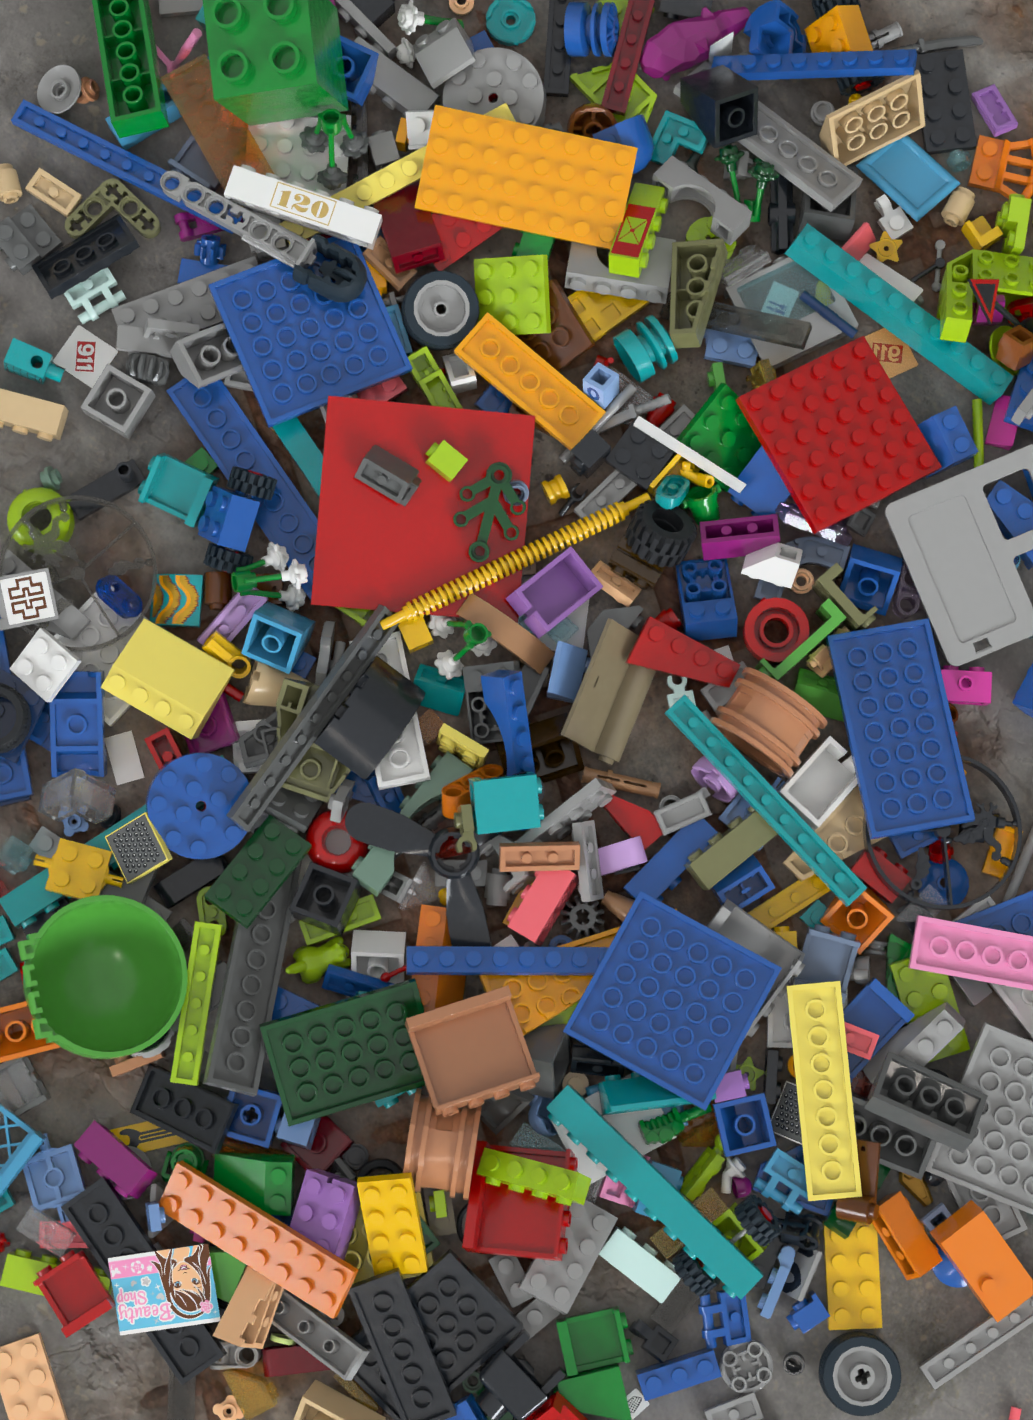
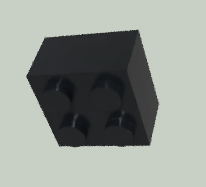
(325, 899)

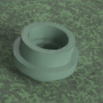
(51, 478)

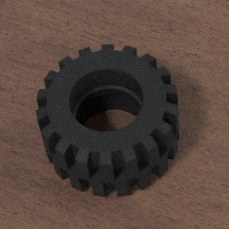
(660, 534)

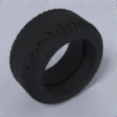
(23, 719)

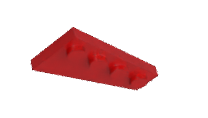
(679, 655)

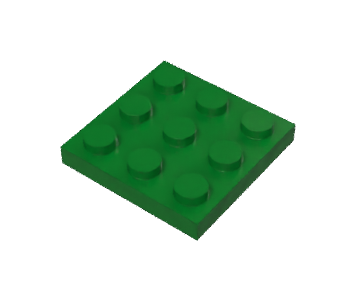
(722, 434)

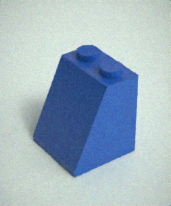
(763, 486)

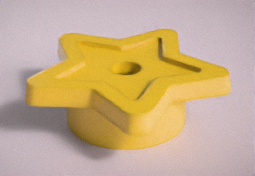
(893, 245)

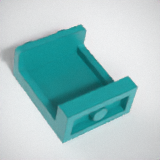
(176, 488)
(506, 803)

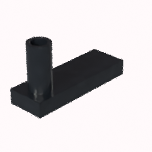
(108, 487)

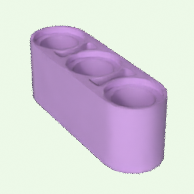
(621, 855)

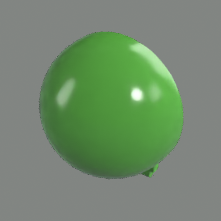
(103, 977)

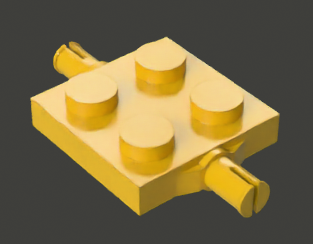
(78, 870)

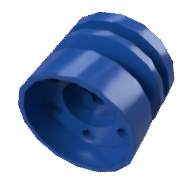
(591, 29)

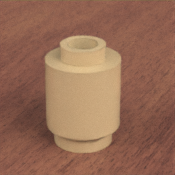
(9, 184)
(958, 207)

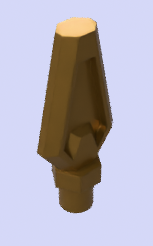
(917, 1188)

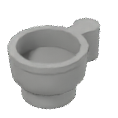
(861, 970)

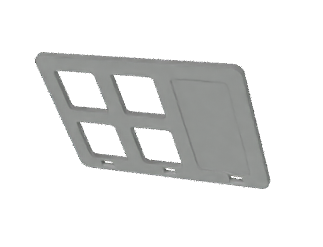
(964, 562)

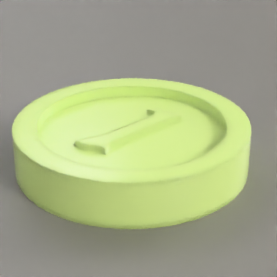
(281, 1338)

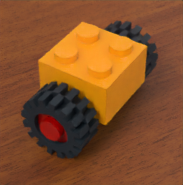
(841, 29)

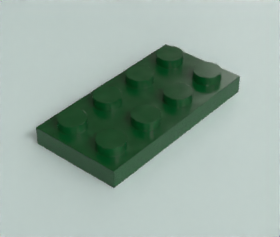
(258, 871)

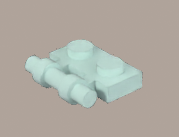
(91, 288)

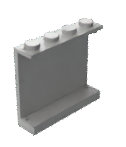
(753, 935)

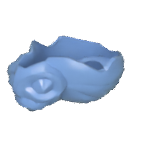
(538, 1116)

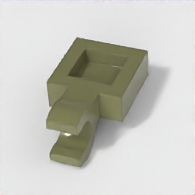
(464, 821)

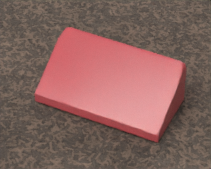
(859, 243)

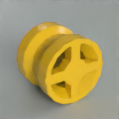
(555, 489)

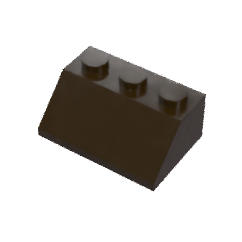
(552, 752)

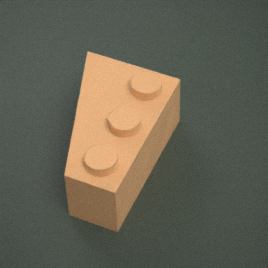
(250, 1311)

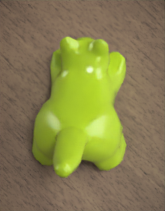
(314, 961)

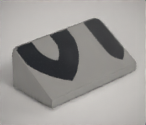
(801, 1273)

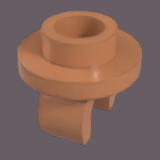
(89, 89)

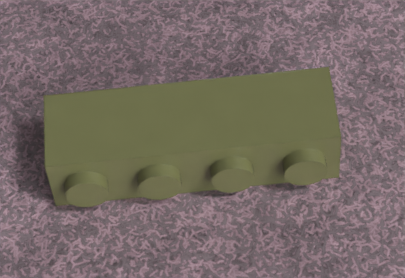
(729, 849)

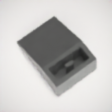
(481, 720)

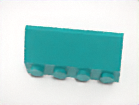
(634, 1095)

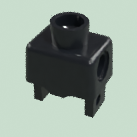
(513, 1384)

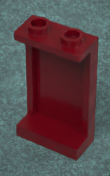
(408, 231)

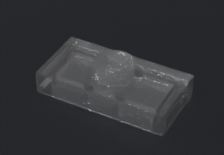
(46, 1231)

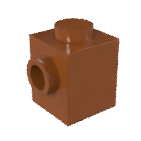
(1015, 348)

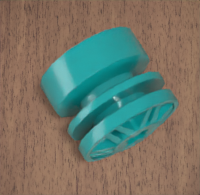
(650, 346)

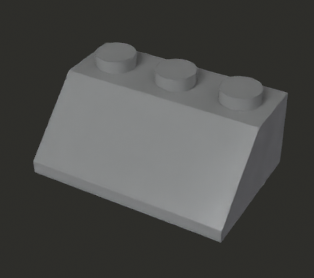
(206, 356)

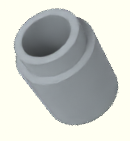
(494, 888)

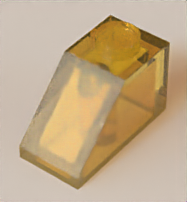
(251, 1392)

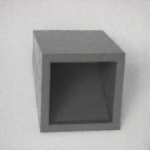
(551, 1058)

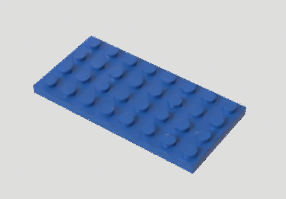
(900, 729)

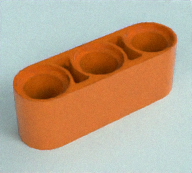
(458, 791)

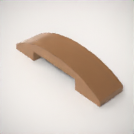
(507, 633)

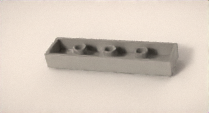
(319, 1336)

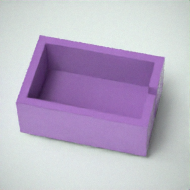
(554, 592)
(327, 1210)

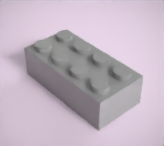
(560, 1281)

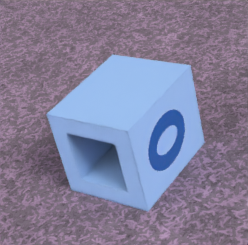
(601, 385)

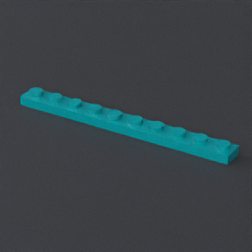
(765, 800)

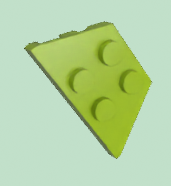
(593, 86)

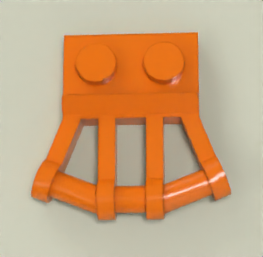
(990, 166)

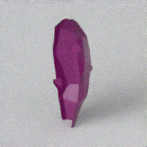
(688, 41)

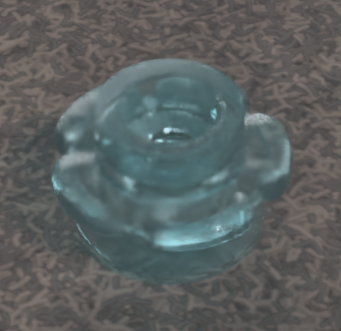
(958, 160)

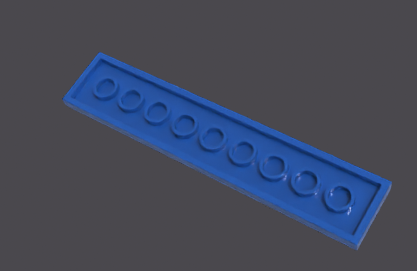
(235, 442)

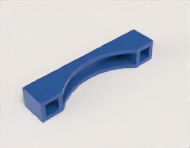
(506, 700)

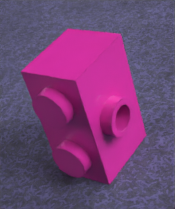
(967, 687)

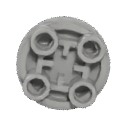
(746, 1366)

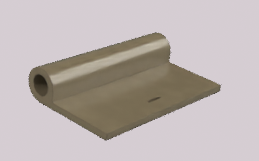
(609, 696)

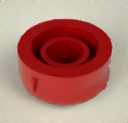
(769, 610)
(319, 854)

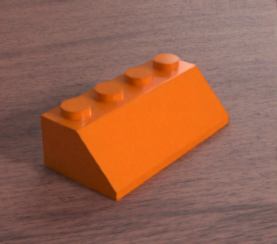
(436, 989)
(18, 1035)

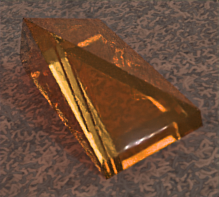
(700, 1131)

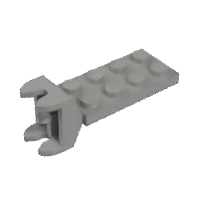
(554, 826)

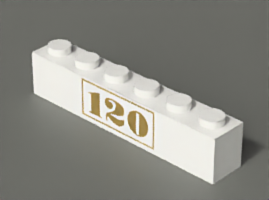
(303, 207)

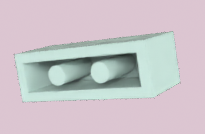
(640, 1263)

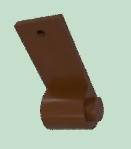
(219, 589)
(863, 1208)

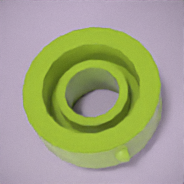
(27, 501)

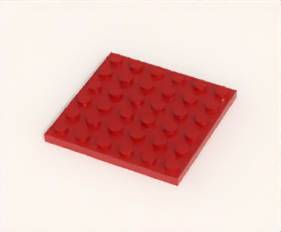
(838, 434)

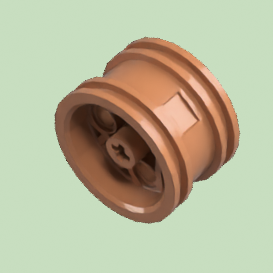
(768, 722)
(441, 1147)

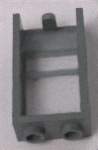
(20, 1087)

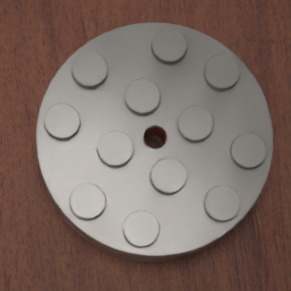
(500, 78)

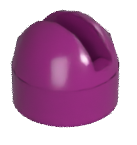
(741, 1187)

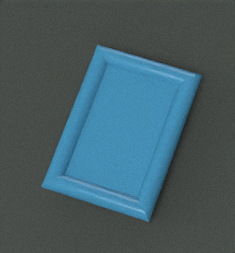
(909, 176)

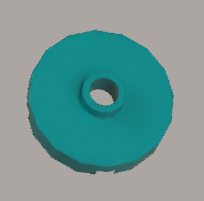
(503, 10)

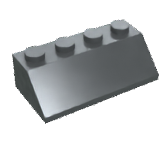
(926, 1102)
(899, 1146)

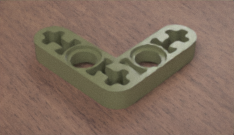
(109, 203)

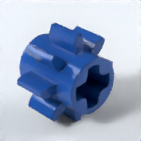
(210, 249)

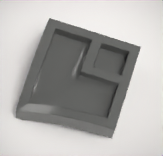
(500, 1112)

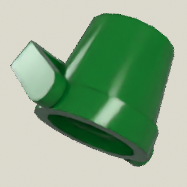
(702, 503)
(189, 1154)

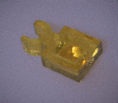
(761, 374)

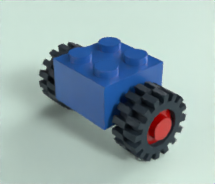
(231, 517)

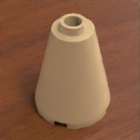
(266, 684)

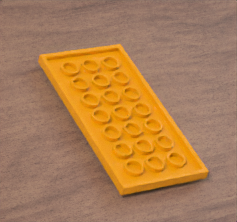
(525, 177)

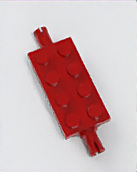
(460, 237)

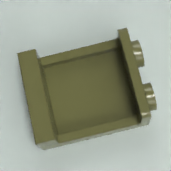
(826, 588)

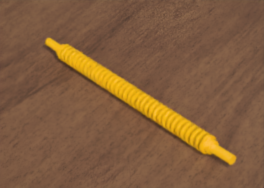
(558, 540)

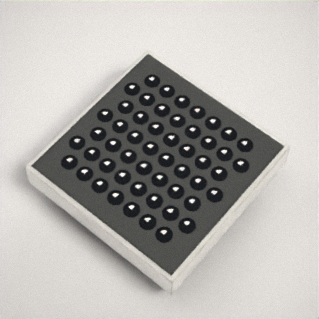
(786, 1114)

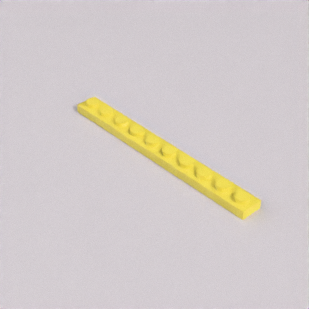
(387, 180)

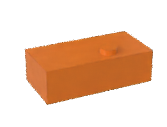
(984, 1260)

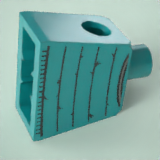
(21, 358)

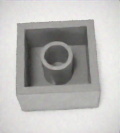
(118, 401)

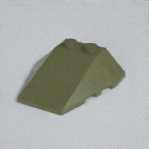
(317, 772)

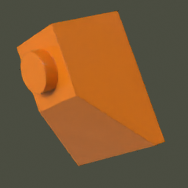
(863, 917)

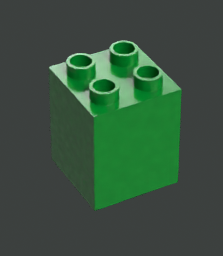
(275, 58)

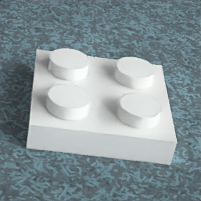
(45, 665)

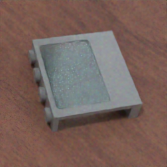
(778, 292)

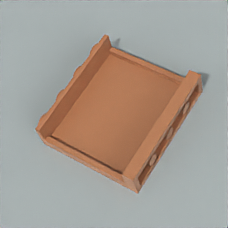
(471, 1051)

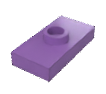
(994, 110)

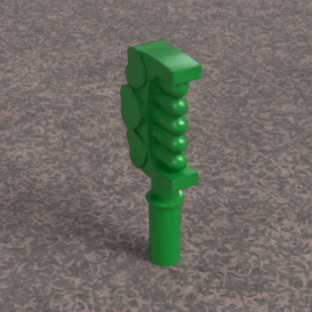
(665, 1127)

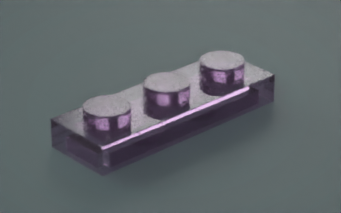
(792, 515)

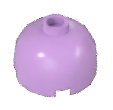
(710, 777)

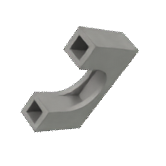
(588, 274)

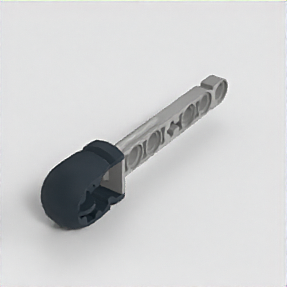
(299, 255)

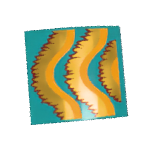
(177, 600)

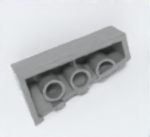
(920, 1039)

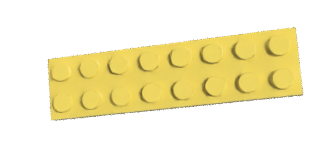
(824, 1091)

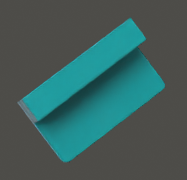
(439, 691)

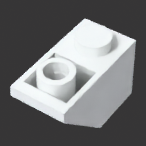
(773, 564)

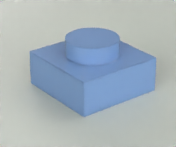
(155, 1216)

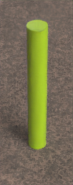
(977, 416)

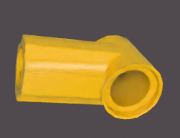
(226, 652)

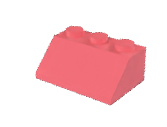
(542, 904)

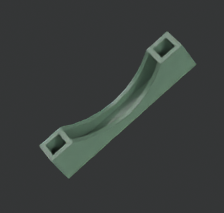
(378, 865)

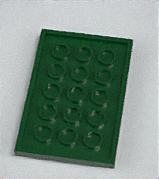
(344, 1052)

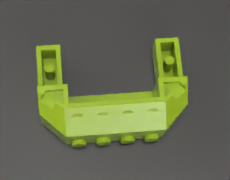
(956, 295)

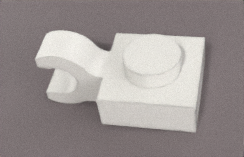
(892, 221)

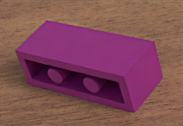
(738, 536)
(115, 1160)

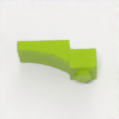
(431, 379)

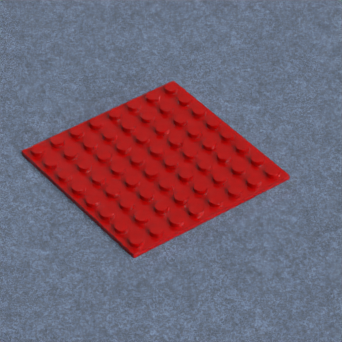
(390, 552)

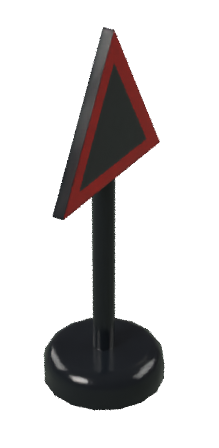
(985, 293)

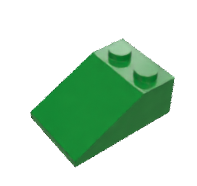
(259, 1178)

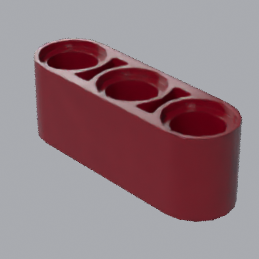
(289, 1360)

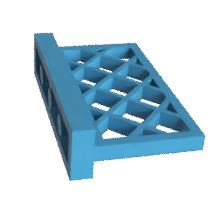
(22, 1154)

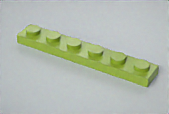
(196, 1004)

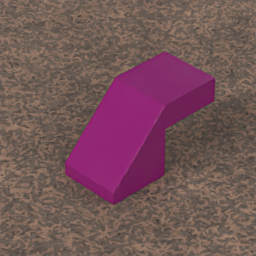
(979, 318)

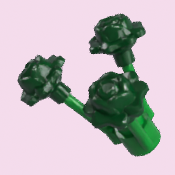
(762, 172)

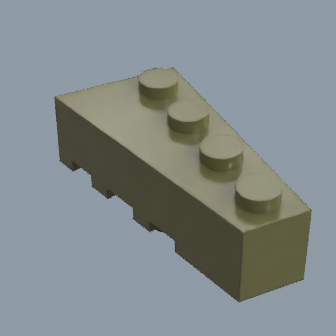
(694, 284)

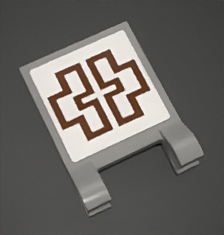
(26, 599)

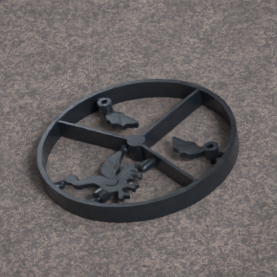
(985, 825)

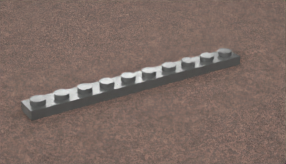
(311, 721)

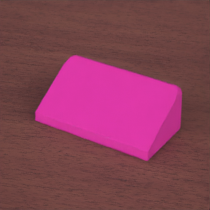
(1000, 433)

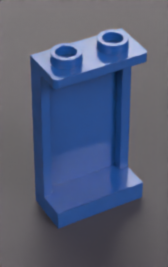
(877, 1012)

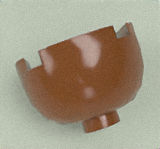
(590, 119)

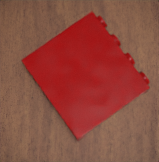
(517, 1222)

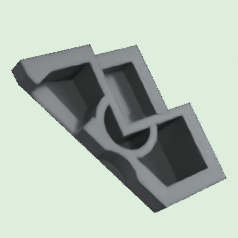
(259, 742)

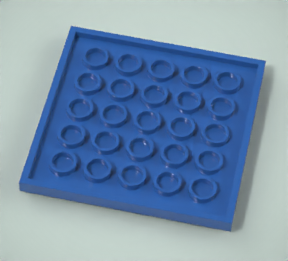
(302, 344)
(672, 1000)

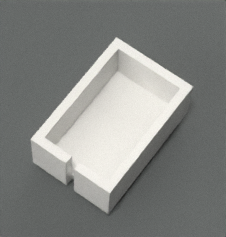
(820, 783)

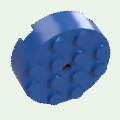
(173, 802)

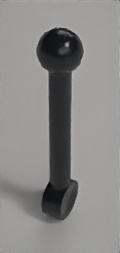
(939, 263)

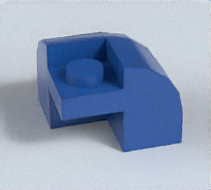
(774, 30)
(632, 133)

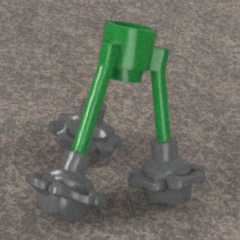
(316, 140)

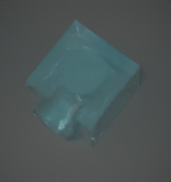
(15, 855)

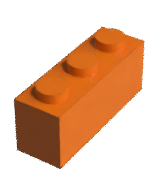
(905, 1236)

